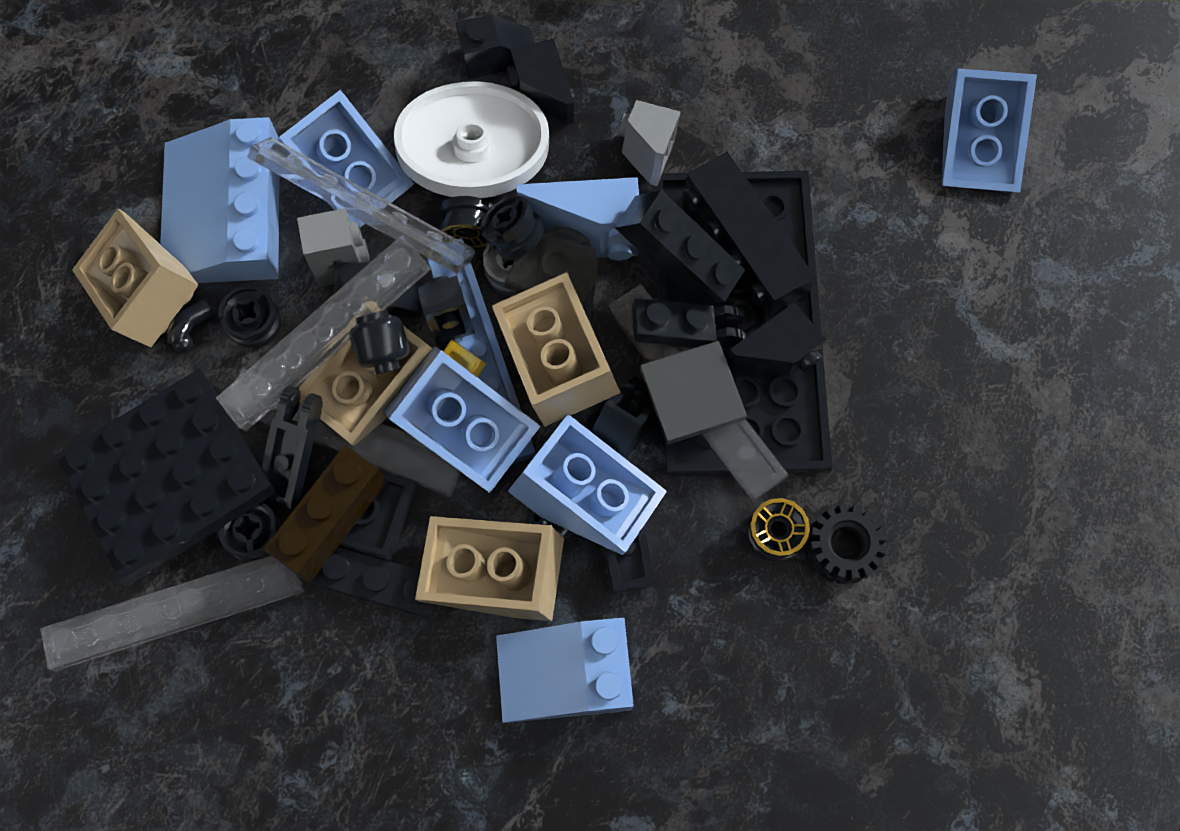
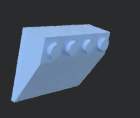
(221, 204)

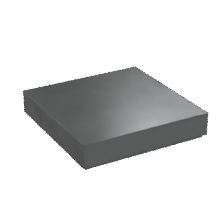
(693, 392)

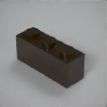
(326, 514)

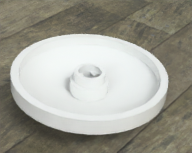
(471, 139)

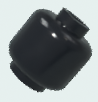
(379, 341)

